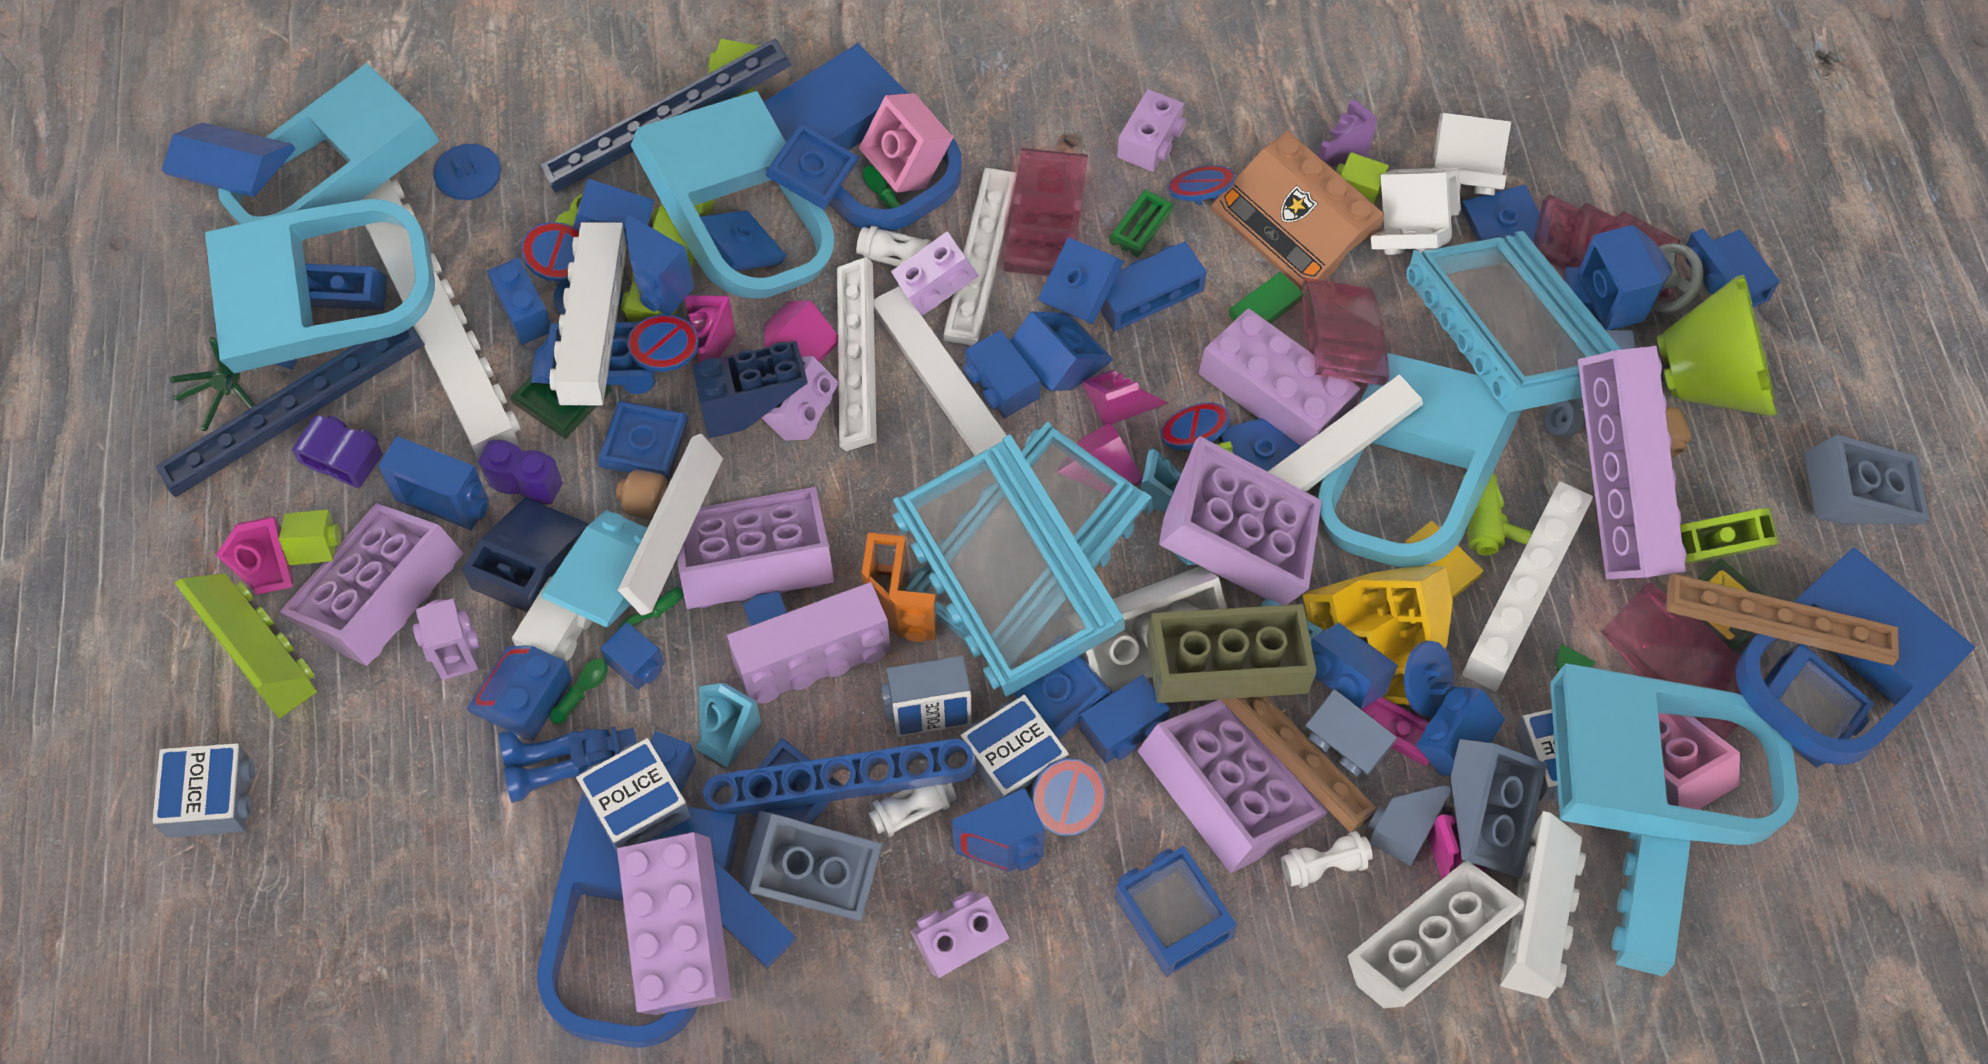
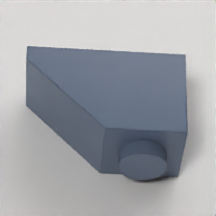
(1407, 822)

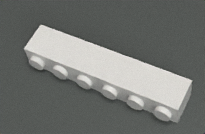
(590, 314)
(1527, 586)

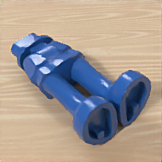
(584, 748)

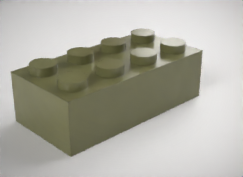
(1230, 653)

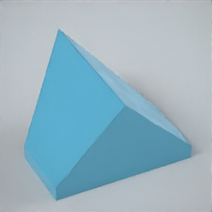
(1159, 479)
(725, 722)

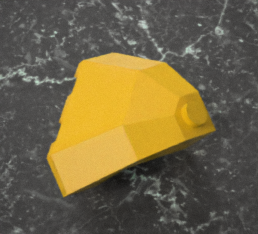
(1389, 612)

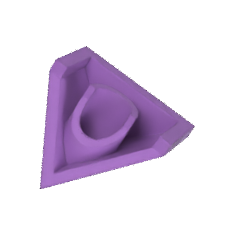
(1351, 134)

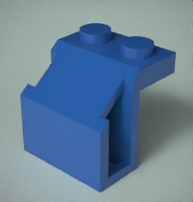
(1732, 257)

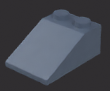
(1865, 483)
(1495, 804)
(810, 866)

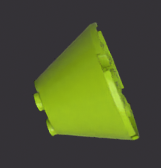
(1719, 354)

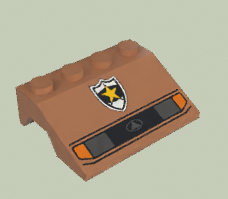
(1297, 211)

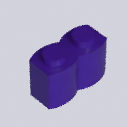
(338, 451)
(519, 471)

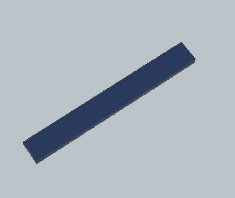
(711, 89)
(284, 410)

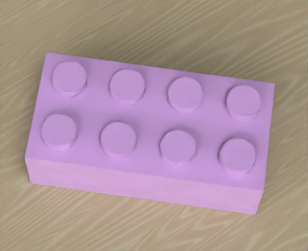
(1275, 378)
(810, 643)
(674, 924)

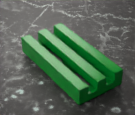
(1129, 241)

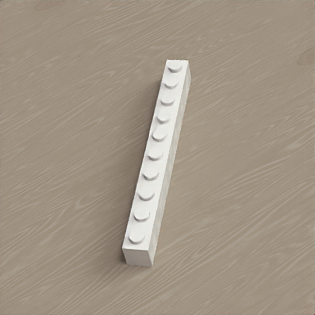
(445, 340)

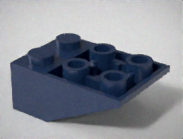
(747, 385)
(522, 553)

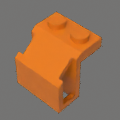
(907, 612)

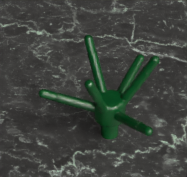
(220, 379)

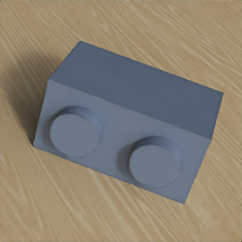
(1350, 733)

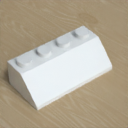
(1127, 653)
(1549, 894)
(1431, 935)

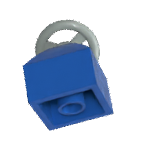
(1628, 271)

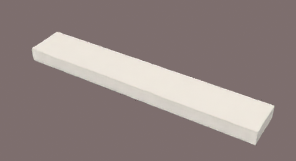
(983, 252)
(856, 355)
(938, 371)
(1349, 435)
(670, 525)

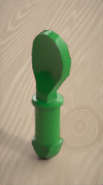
(878, 184)
(662, 605)
(590, 677)

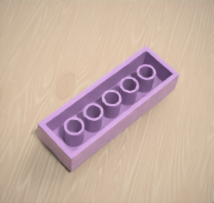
(1632, 463)

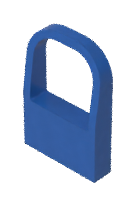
(841, 104)
(1926, 657)
(594, 870)

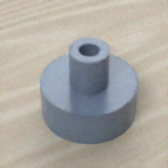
(1564, 419)

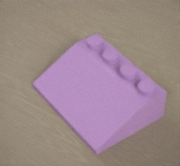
(1242, 523)
(755, 549)
(373, 582)
(1229, 784)

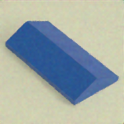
(225, 158)

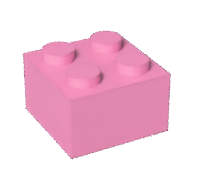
(905, 142)

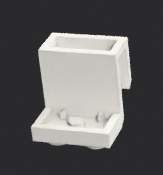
(1475, 148)
(1417, 209)

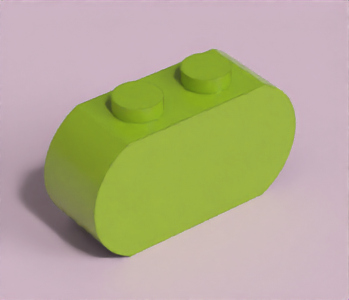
(1728, 535)

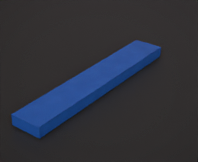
(745, 916)

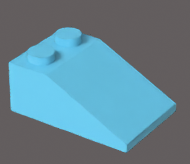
(595, 568)

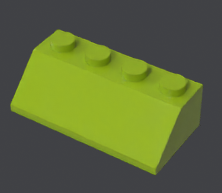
(249, 641)

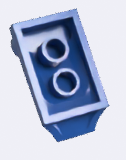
(621, 367)

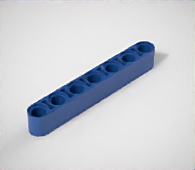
(822, 770)

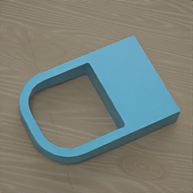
(366, 126)
(714, 155)
(264, 289)
(1455, 426)
(1614, 760)

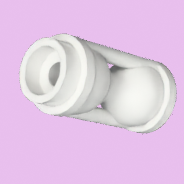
(880, 245)
(895, 811)
(1308, 864)

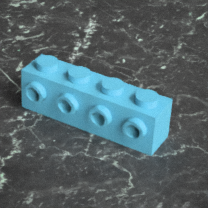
(1651, 903)

